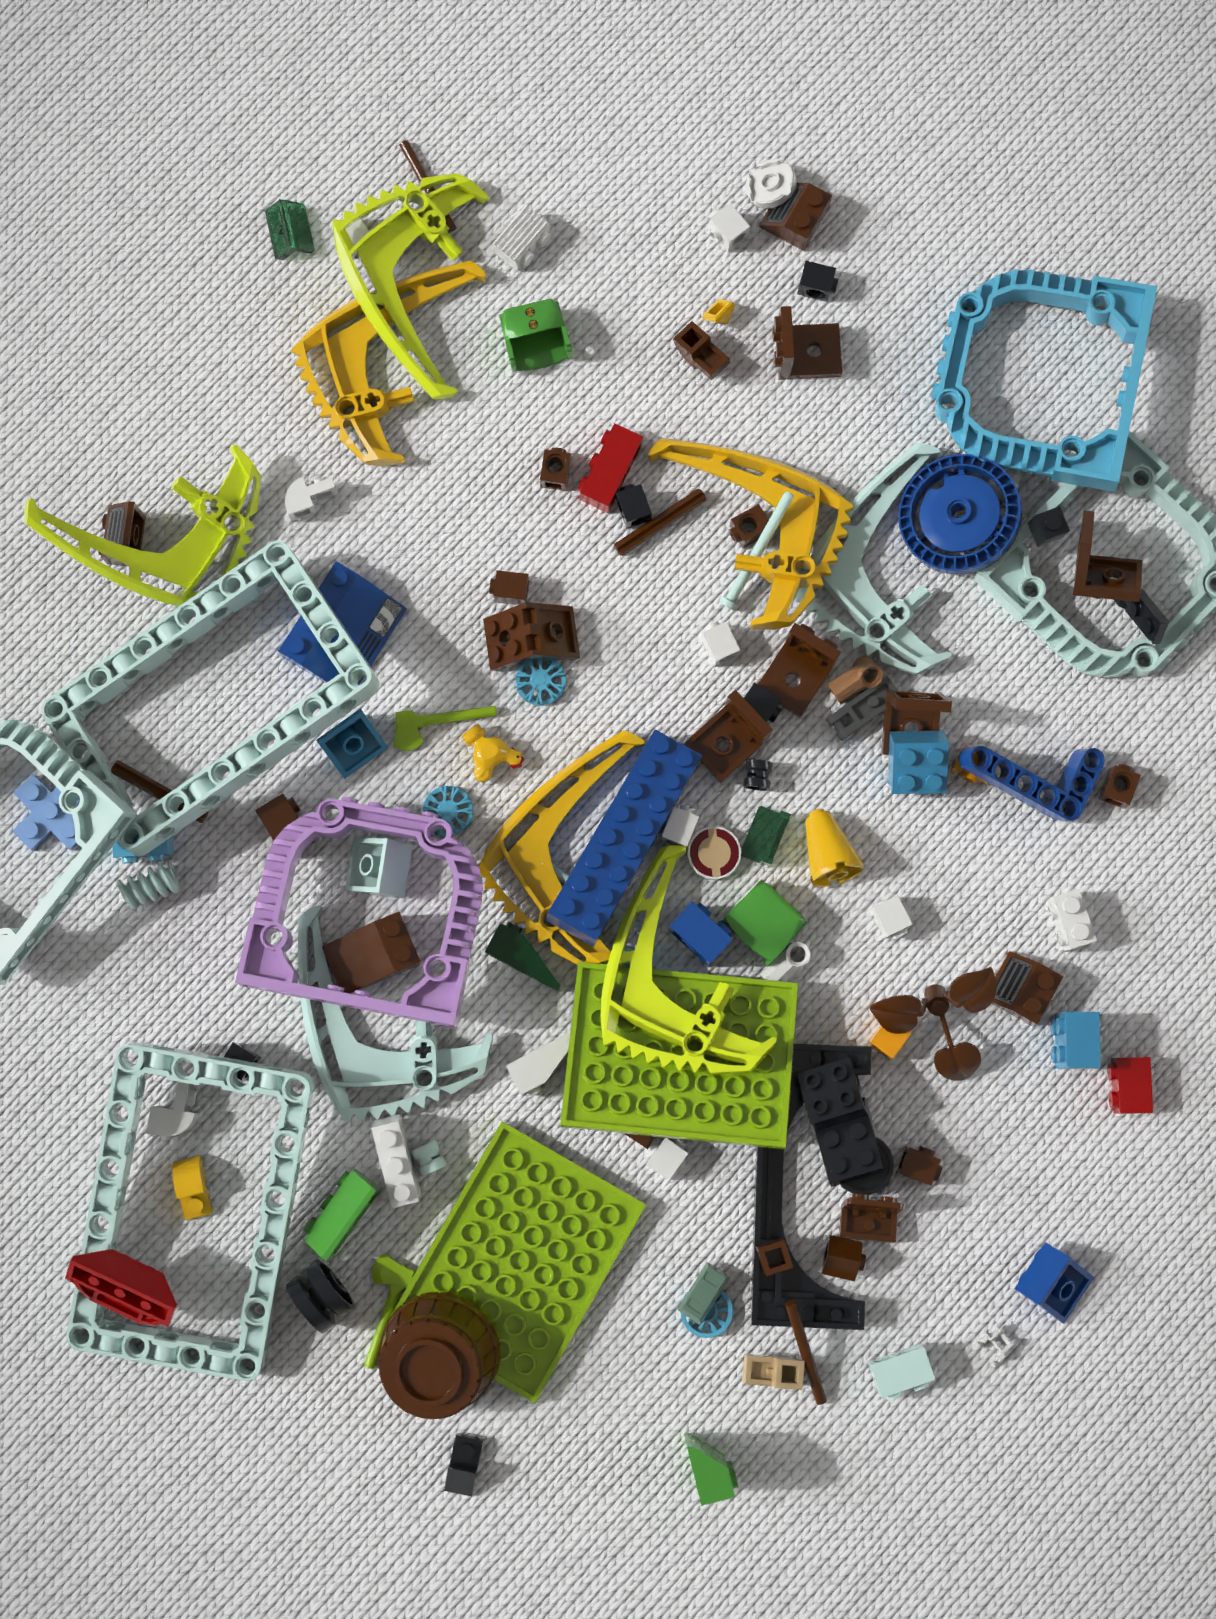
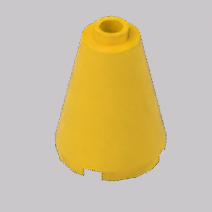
(829, 850)

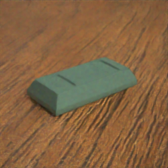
(703, 1293)

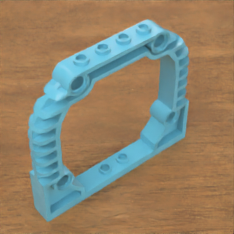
(1126, 312)

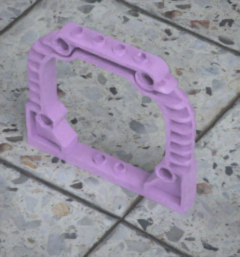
(434, 997)

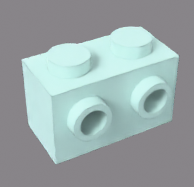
(901, 1372)

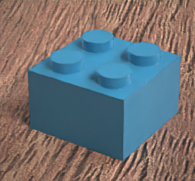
(918, 762)
(1076, 1040)

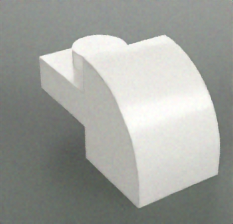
(301, 498)

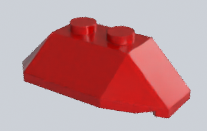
(123, 1286)

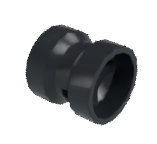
(757, 774)

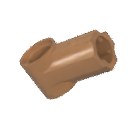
(855, 681)

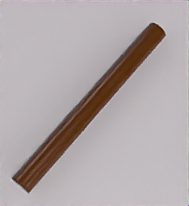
(420, 173)
(805, 1352)

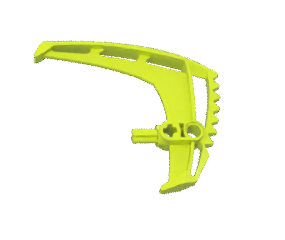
(381, 251)
(190, 557)
(656, 1013)

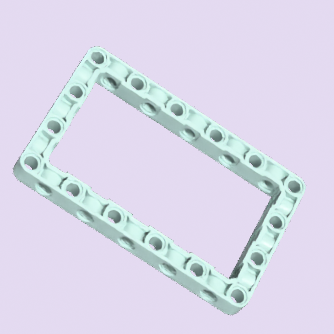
(250, 756)
(109, 1194)

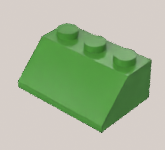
(340, 1213)
(712, 1473)

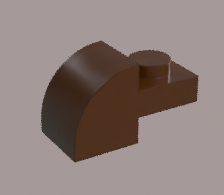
(699, 351)

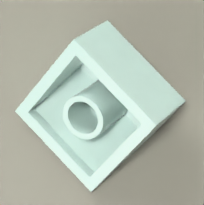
(379, 867)

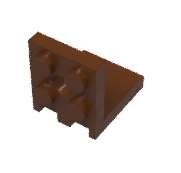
(792, 347)
(1094, 571)
(531, 634)
(808, 659)
(912, 707)
(738, 725)

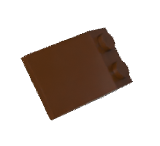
(371, 954)

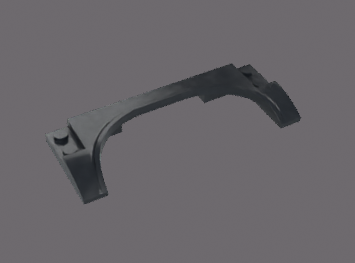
(769, 1293)

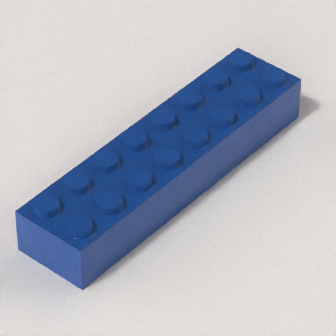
(623, 838)

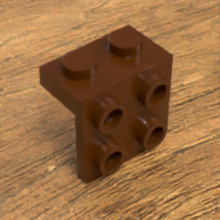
(869, 1218)

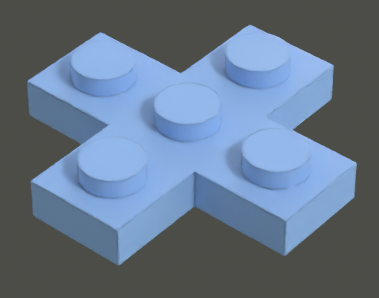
(45, 815)

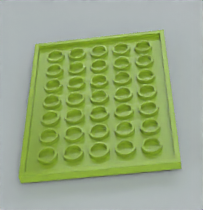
(638, 1098)
(528, 1251)

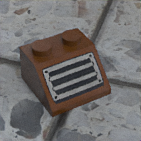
(798, 216)
(124, 526)
(1025, 988)

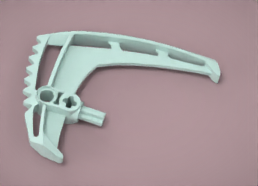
(853, 590)
(370, 1066)

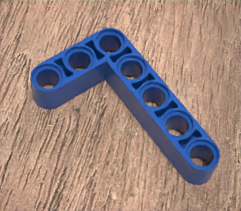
(1033, 784)

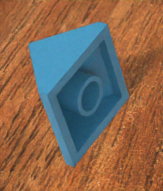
(352, 743)

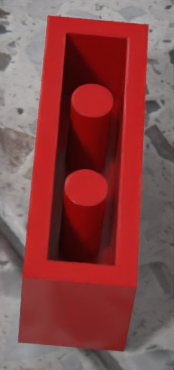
(610, 467)

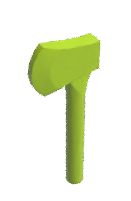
(407, 724)
(387, 1271)

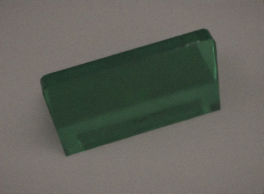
(289, 228)
(765, 835)

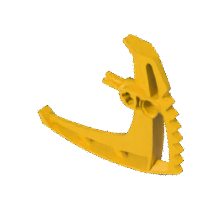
(347, 362)
(796, 526)
(533, 849)

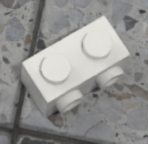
(1071, 920)

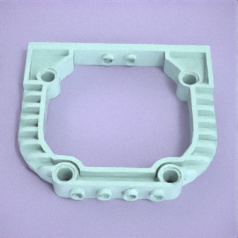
(1012, 573)
(97, 822)

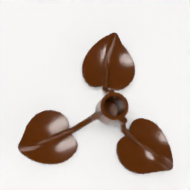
(971, 990)

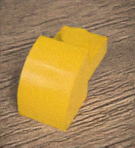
(191, 1187)

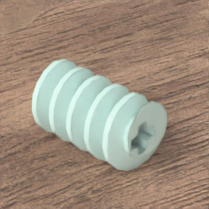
(150, 885)

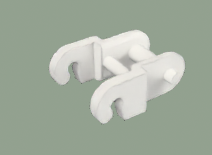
(1009, 1343)

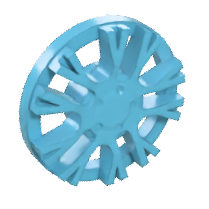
(540, 681)
(448, 809)
(710, 1317)

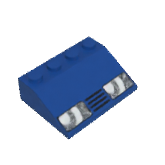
(362, 609)

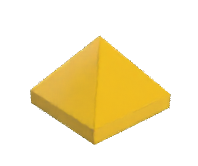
(719, 312)

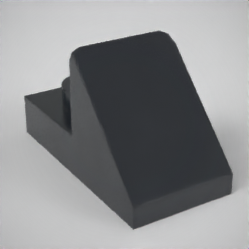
(463, 1464)

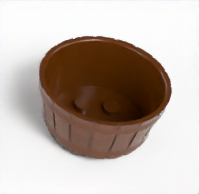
(438, 1355)

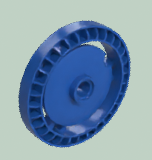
(962, 533)

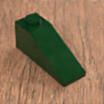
(515, 951)

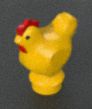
(489, 753)

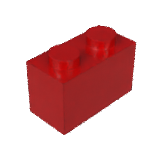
(1130, 1085)

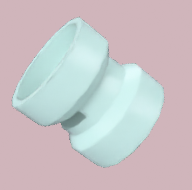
(429, 1158)

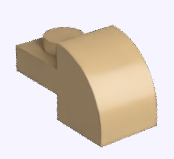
(773, 1371)

